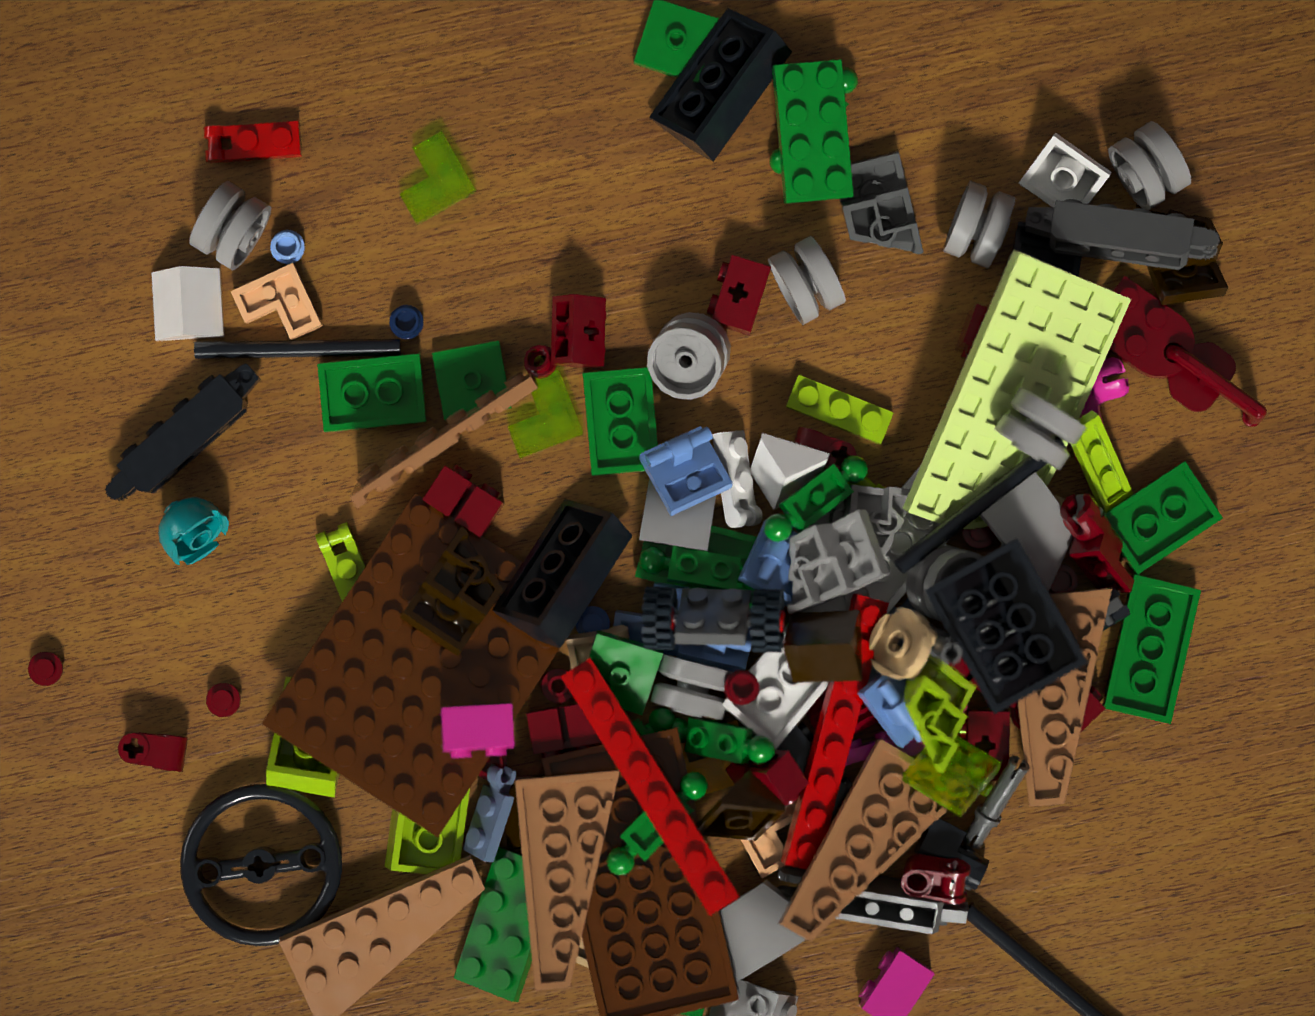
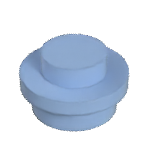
(287, 247)

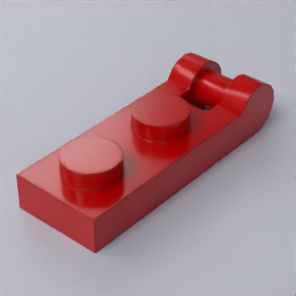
(253, 141)

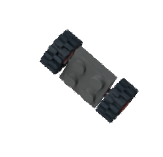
(713, 618)

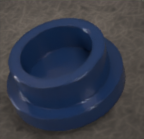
(406, 322)

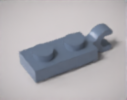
(490, 814)

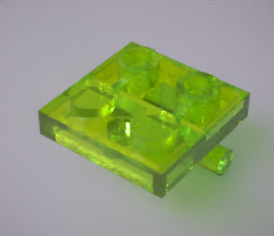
(962, 780)

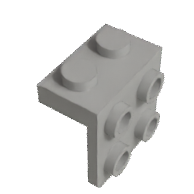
(757, 1002)

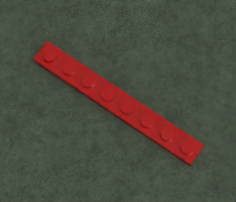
(830, 748)
(650, 786)

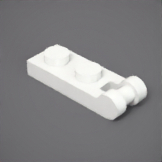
(738, 501)

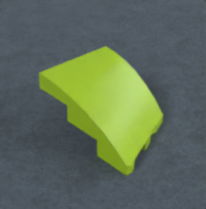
(937, 708)

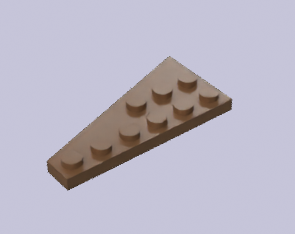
(433, 442)
(1055, 713)
(866, 837)
(561, 847)
(360, 945)

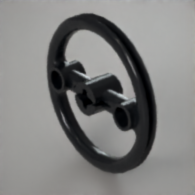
(194, 881)

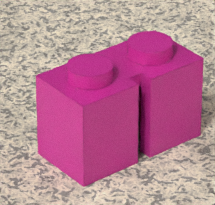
(477, 729)
(897, 986)

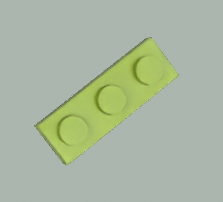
(839, 409)
(1101, 464)

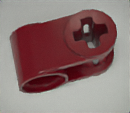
(824, 443)
(159, 751)
(937, 879)

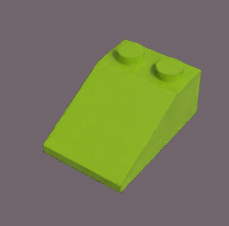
(298, 771)

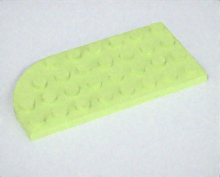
(1038, 335)

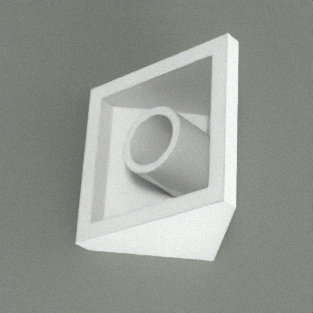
(1064, 173)
(187, 303)
(784, 467)

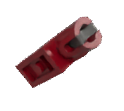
(1095, 543)

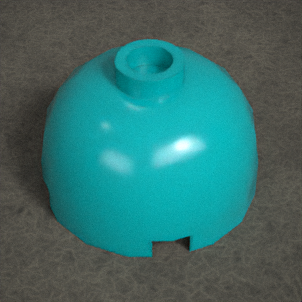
(190, 529)

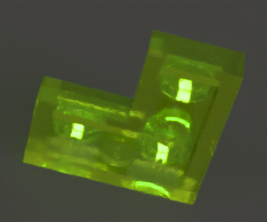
(445, 182)
(555, 421)

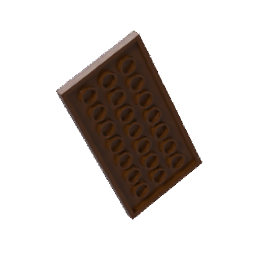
(647, 930)

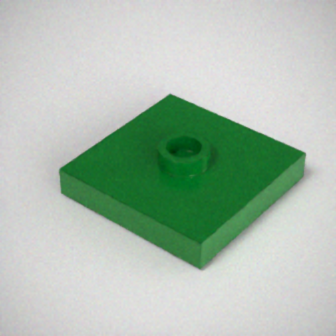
(672, 38)
(467, 374)
(626, 668)

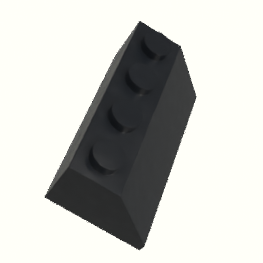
(734, 76)
(563, 572)

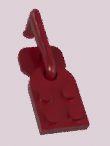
(1193, 370)

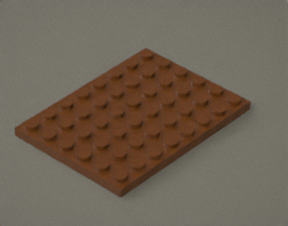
(377, 684)

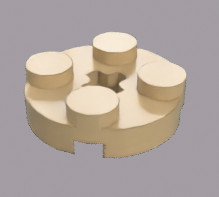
(917, 638)

